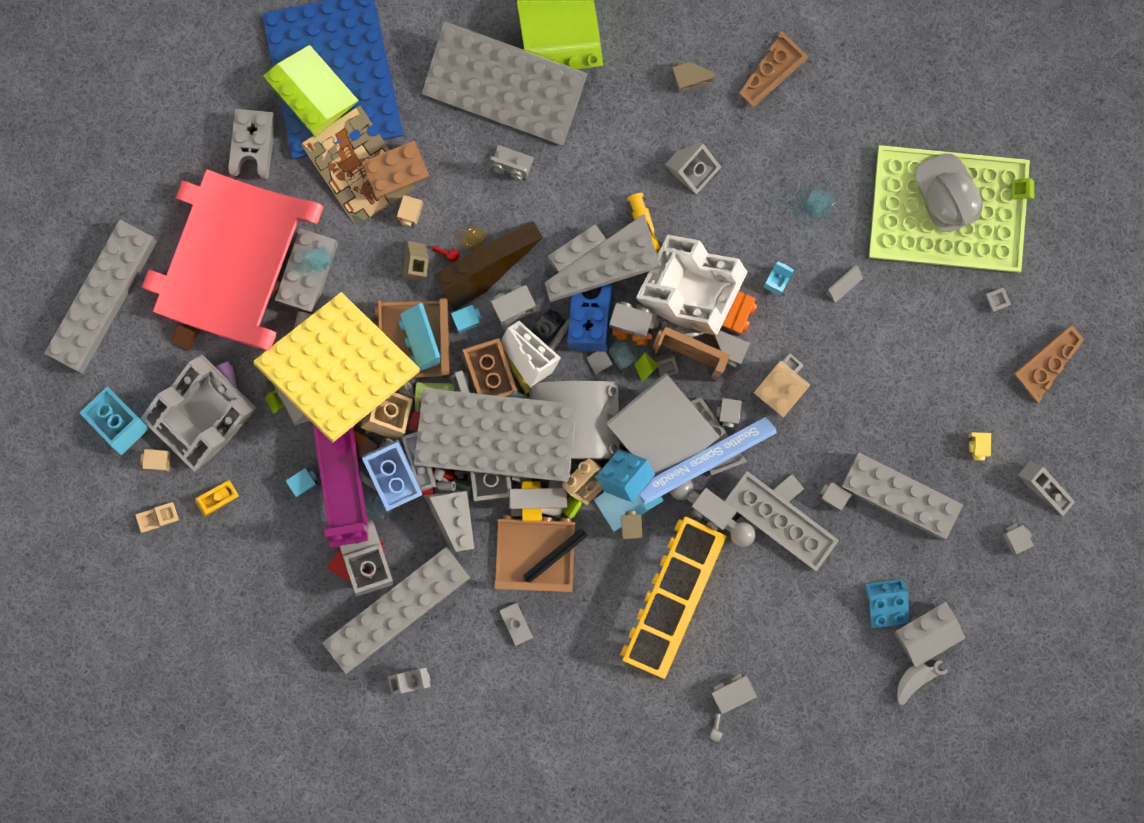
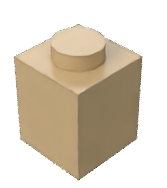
(409, 211)
(155, 460)

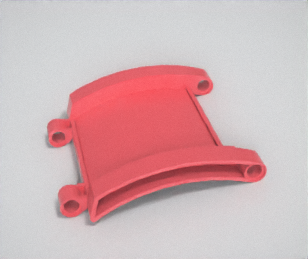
(229, 257)

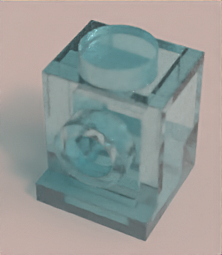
(317, 260)

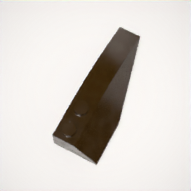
(484, 267)

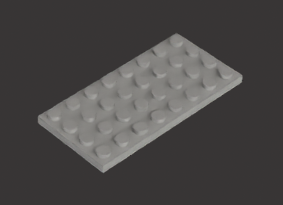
(504, 83)
(495, 435)

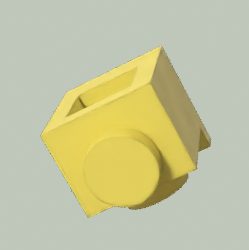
(980, 445)

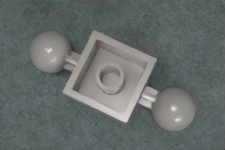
(715, 512)

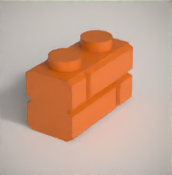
(738, 313)

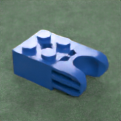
(593, 315)

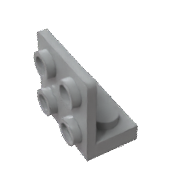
(511, 162)

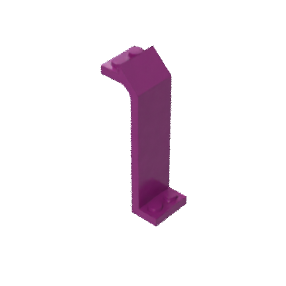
(342, 489)

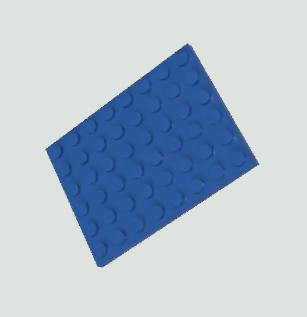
(353, 47)

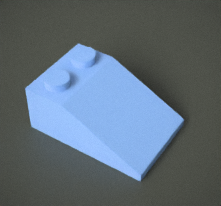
(392, 475)

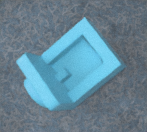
(778, 278)

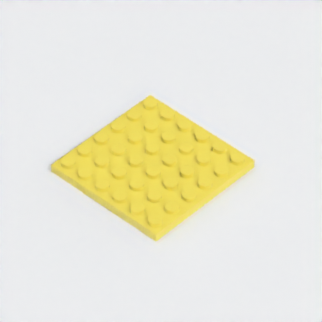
(336, 367)

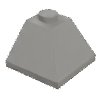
(693, 166)

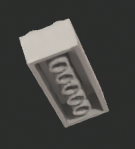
(901, 496)

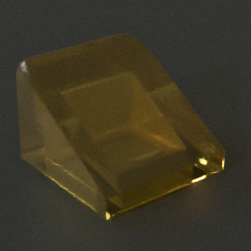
(474, 238)

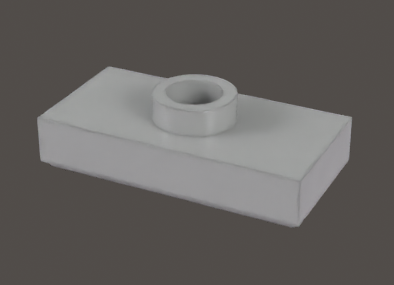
(516, 624)

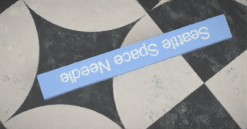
(707, 459)

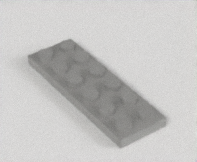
(781, 521)

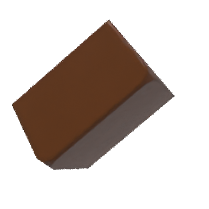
(183, 337)

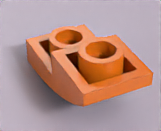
(635, 339)

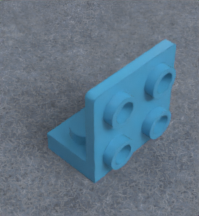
(888, 603)

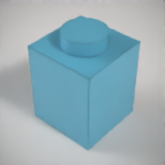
(466, 318)
(302, 482)

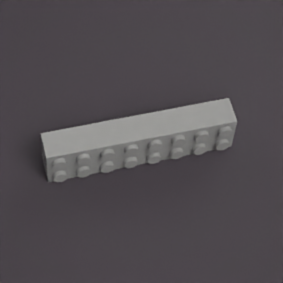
(101, 296)
(396, 610)

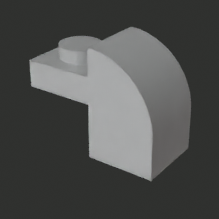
(409, 681)

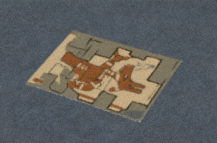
(343, 166)

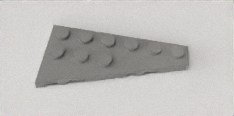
(617, 258)

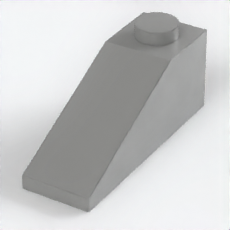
(1046, 487)

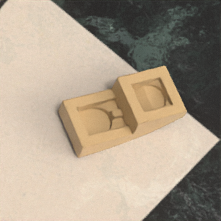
(157, 517)

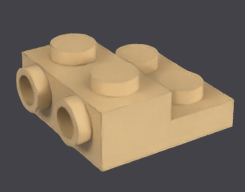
(583, 482)

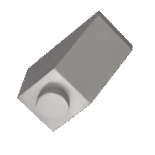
(733, 346)

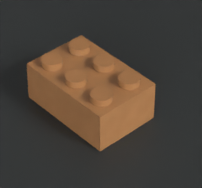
(395, 169)
(489, 369)

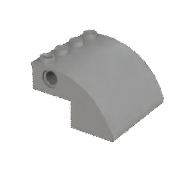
(595, 406)
(198, 413)

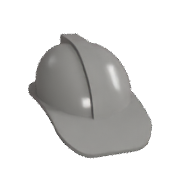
(949, 192)

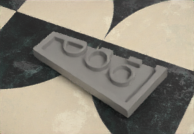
(711, 419)

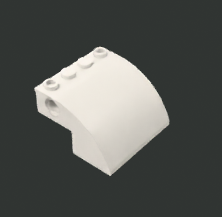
(692, 285)

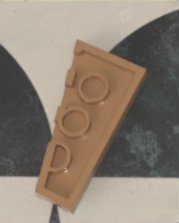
(777, 65)
(1046, 364)

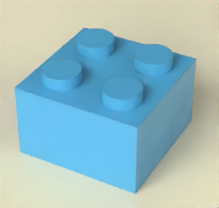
(625, 475)

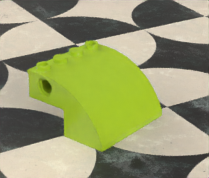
(561, 31)

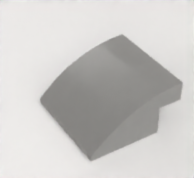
(662, 426)

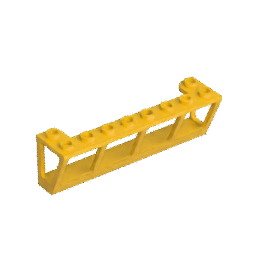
(690, 604)

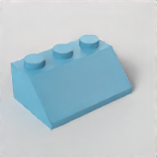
(419, 337)

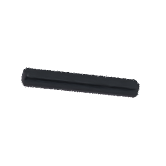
(555, 555)

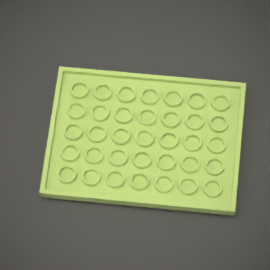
(906, 233)

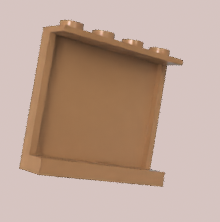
(438, 319)
(693, 349)
(527, 543)

